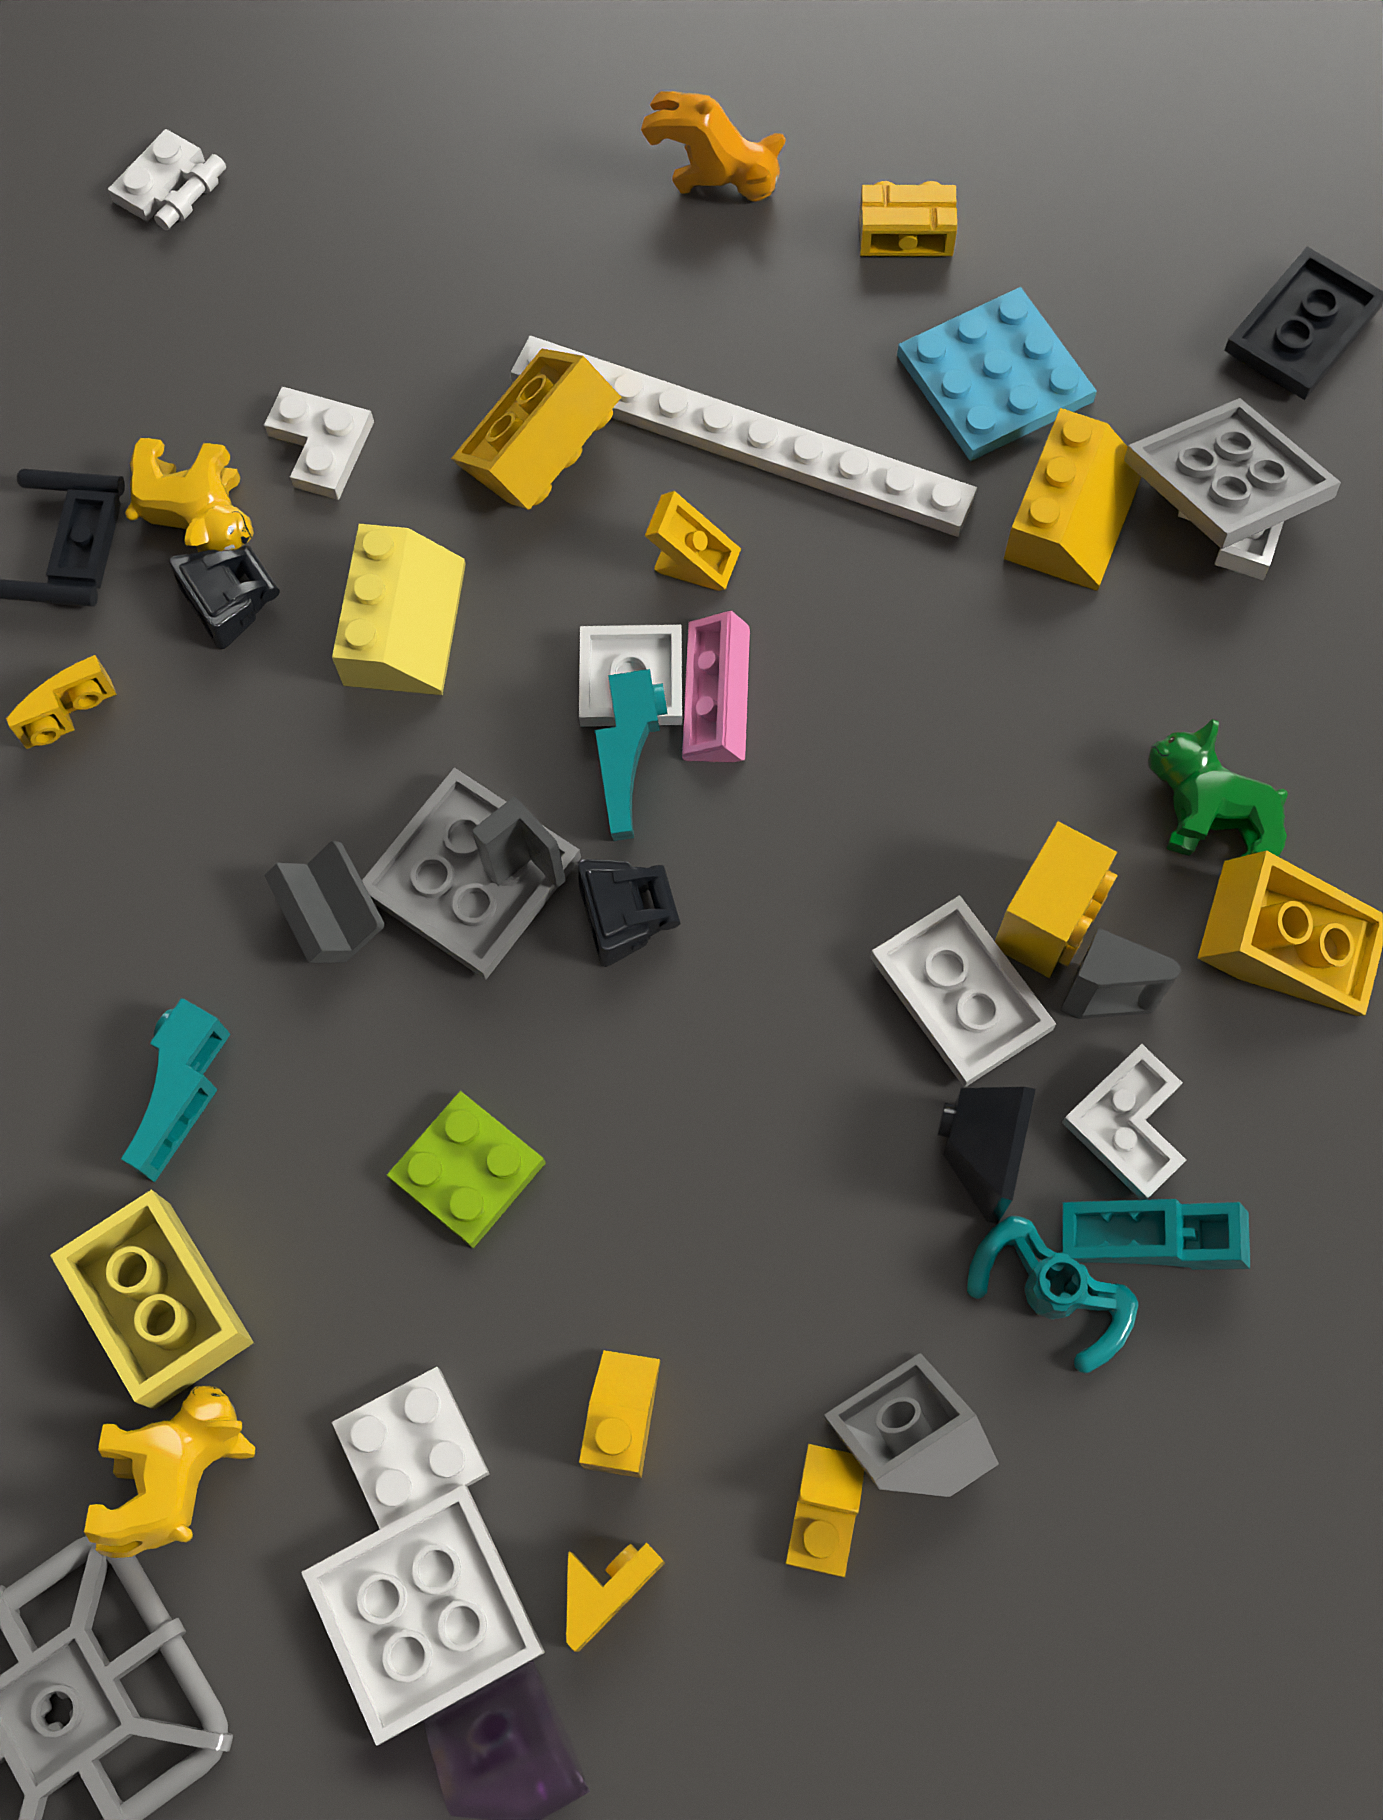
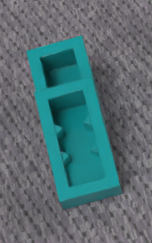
(636, 714)
(186, 1046)
(1158, 1233)

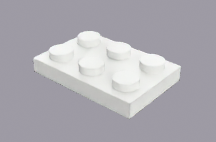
(962, 991)

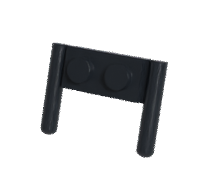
(80, 540)

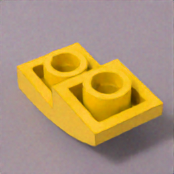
(46, 710)

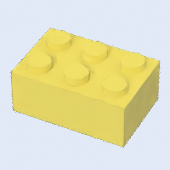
(151, 1300)

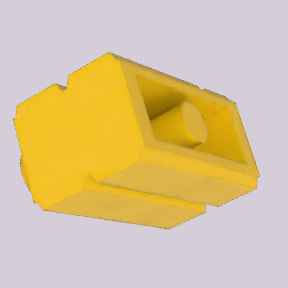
(907, 219)

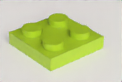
(466, 1169)

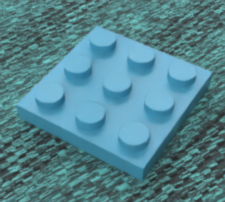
(995, 373)

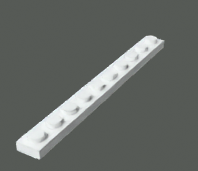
(778, 446)

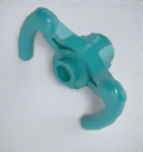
(1057, 1286)

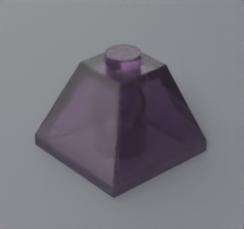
(505, 1751)

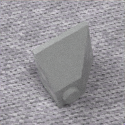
(914, 1432)

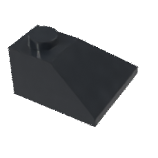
(987, 1143)

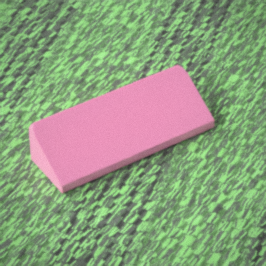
(716, 689)

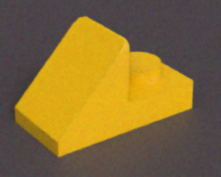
(690, 544)
(825, 1511)
(594, 1605)

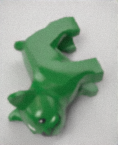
(1215, 797)

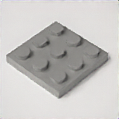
(1231, 472)
(439, 886)

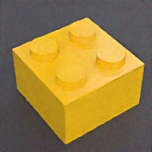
(1057, 900)

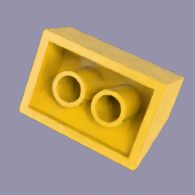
(538, 427)
(1074, 502)

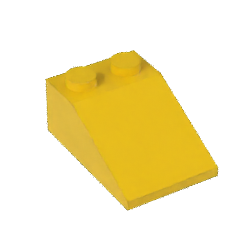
(1293, 933)

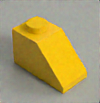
(620, 1414)

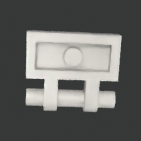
(157, 175)

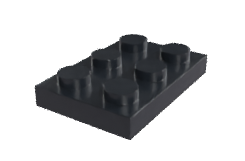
(1305, 322)

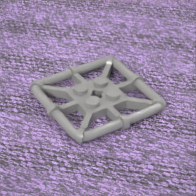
(102, 1712)

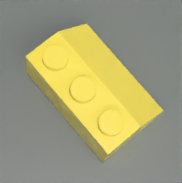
(398, 612)

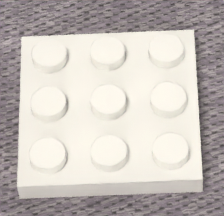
(422, 1614)

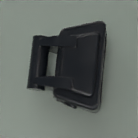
(216, 595)
(616, 909)

